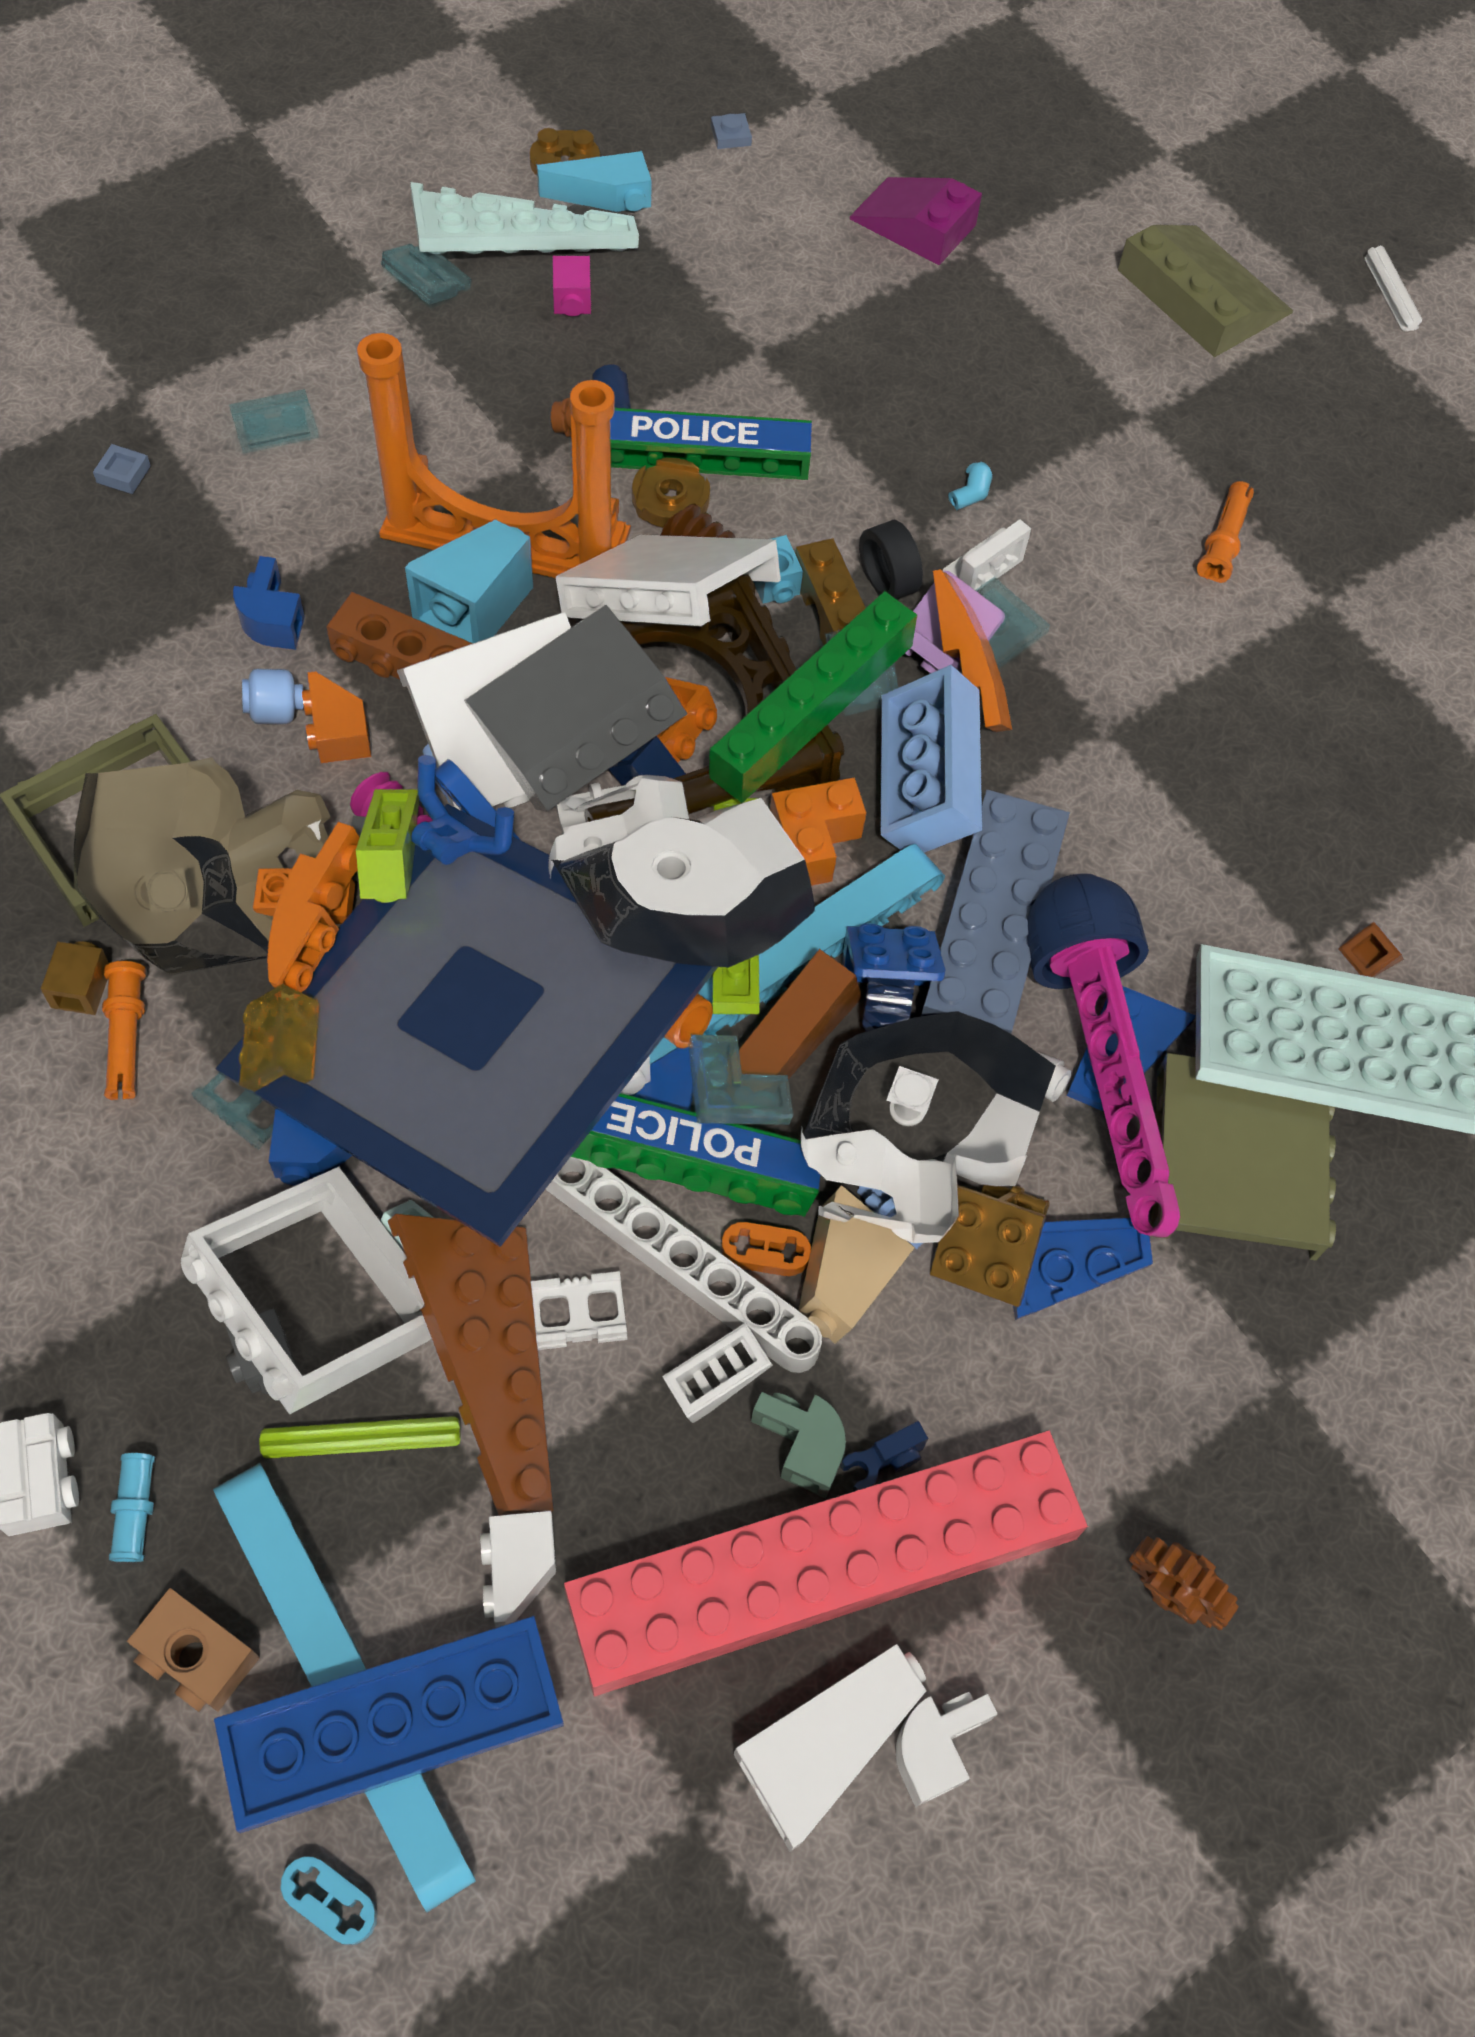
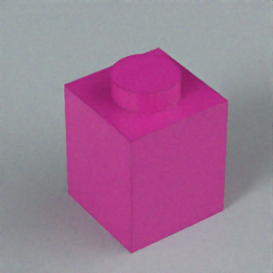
(571, 285)

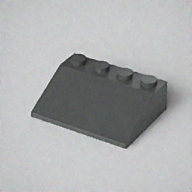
(575, 708)

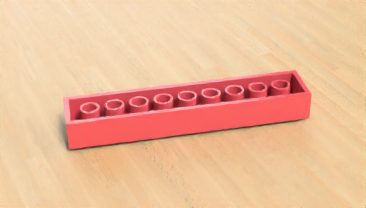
(822, 1562)

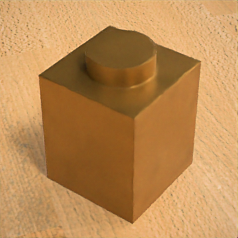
(75, 977)

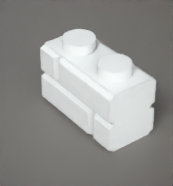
(34, 1474)

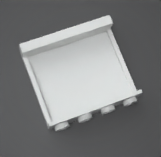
(664, 577)
(452, 731)

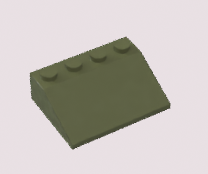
(1200, 286)

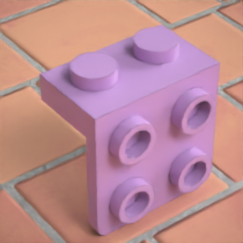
(927, 634)

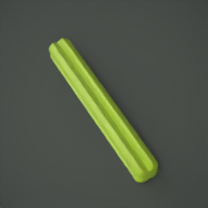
(360, 1437)

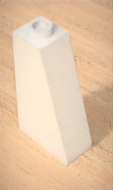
(824, 1744)

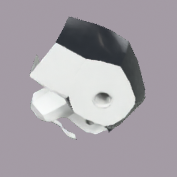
(683, 885)
(926, 1189)

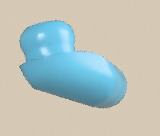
(976, 488)

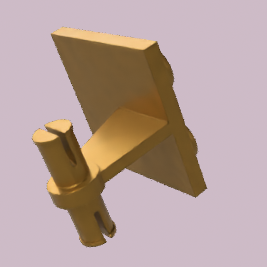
(992, 1242)

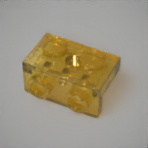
(279, 1038)

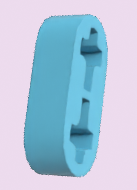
(320, 1912)

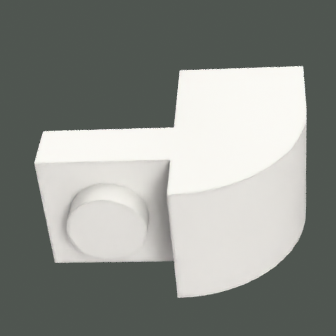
(926, 1749)

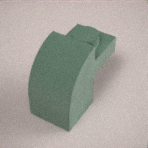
(816, 1438)

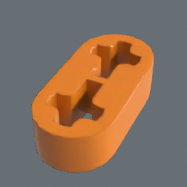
(767, 1238)

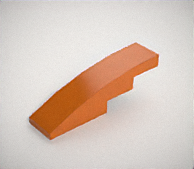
(966, 640)

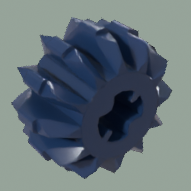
(886, 1002)

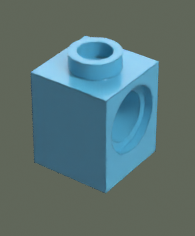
(790, 575)

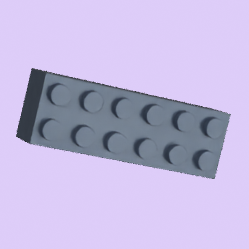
(988, 924)

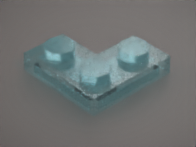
(729, 1096)

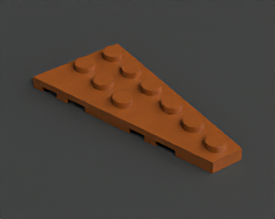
(487, 1344)

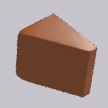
(1371, 951)

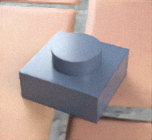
(731, 131)
(121, 468)

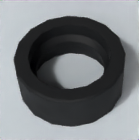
(891, 559)

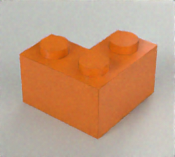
(819, 818)

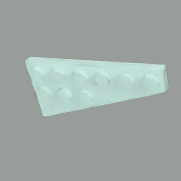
(512, 224)

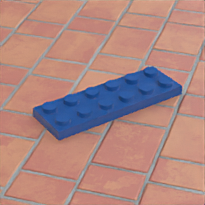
(386, 1724)

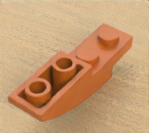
(301, 921)

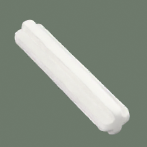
(1393, 289)

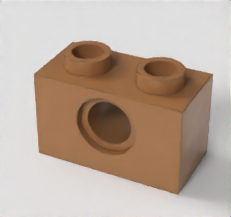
(174, 1626)

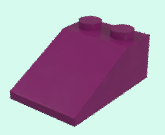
(921, 214)

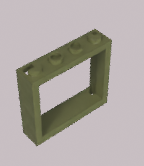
(67, 779)

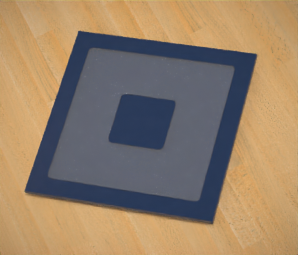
(476, 1032)

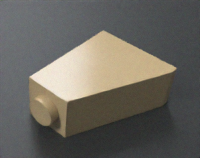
(848, 1268)

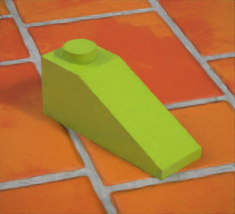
(386, 845)

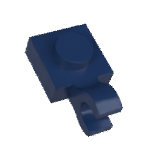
(896, 1450)

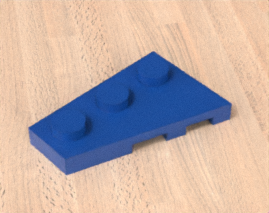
(1155, 1030)
(1082, 1257)

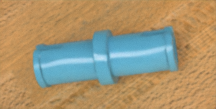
(132, 1507)

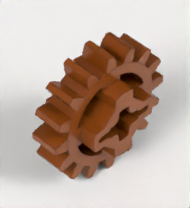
(1184, 1583)

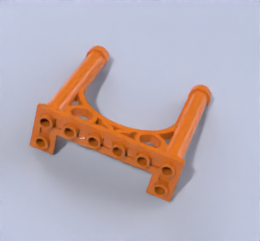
(414, 491)

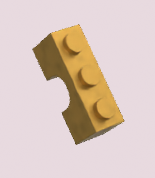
(828, 585)

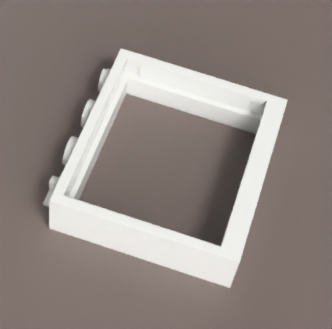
(365, 1238)

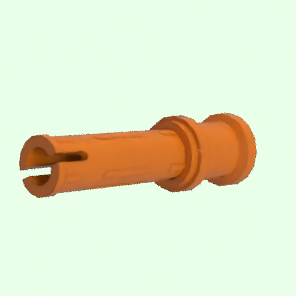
(1224, 543)
(123, 1010)

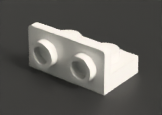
(992, 556)

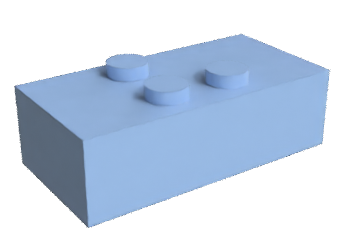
(931, 761)

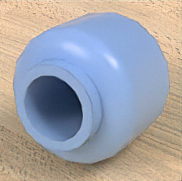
(271, 696)

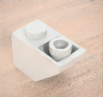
(521, 1563)

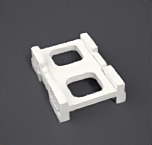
(580, 1325)

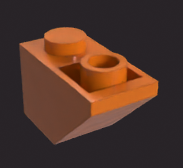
(338, 721)

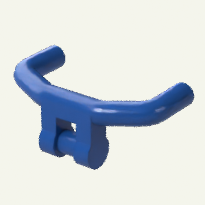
(447, 835)

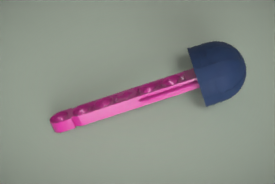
(1086, 939)

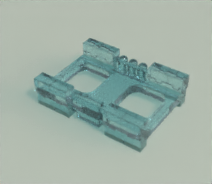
(234, 1113)

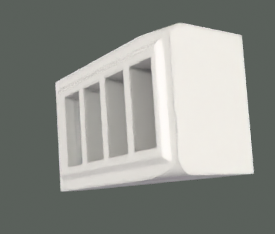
(693, 1368)

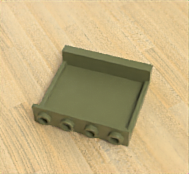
(1245, 1161)

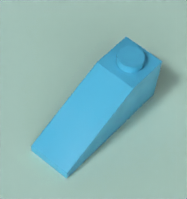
(602, 182)

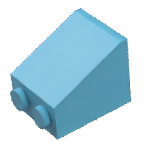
(472, 581)

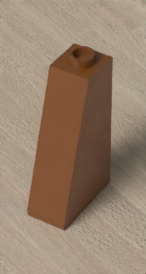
(801, 1018)

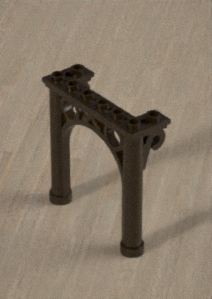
(740, 615)

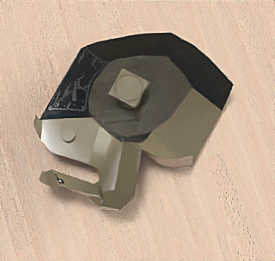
(153, 888)

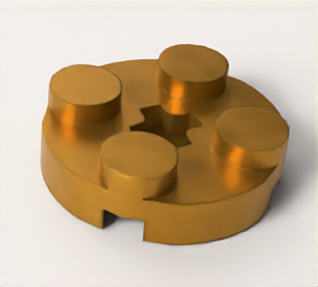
(557, 143)
(669, 473)

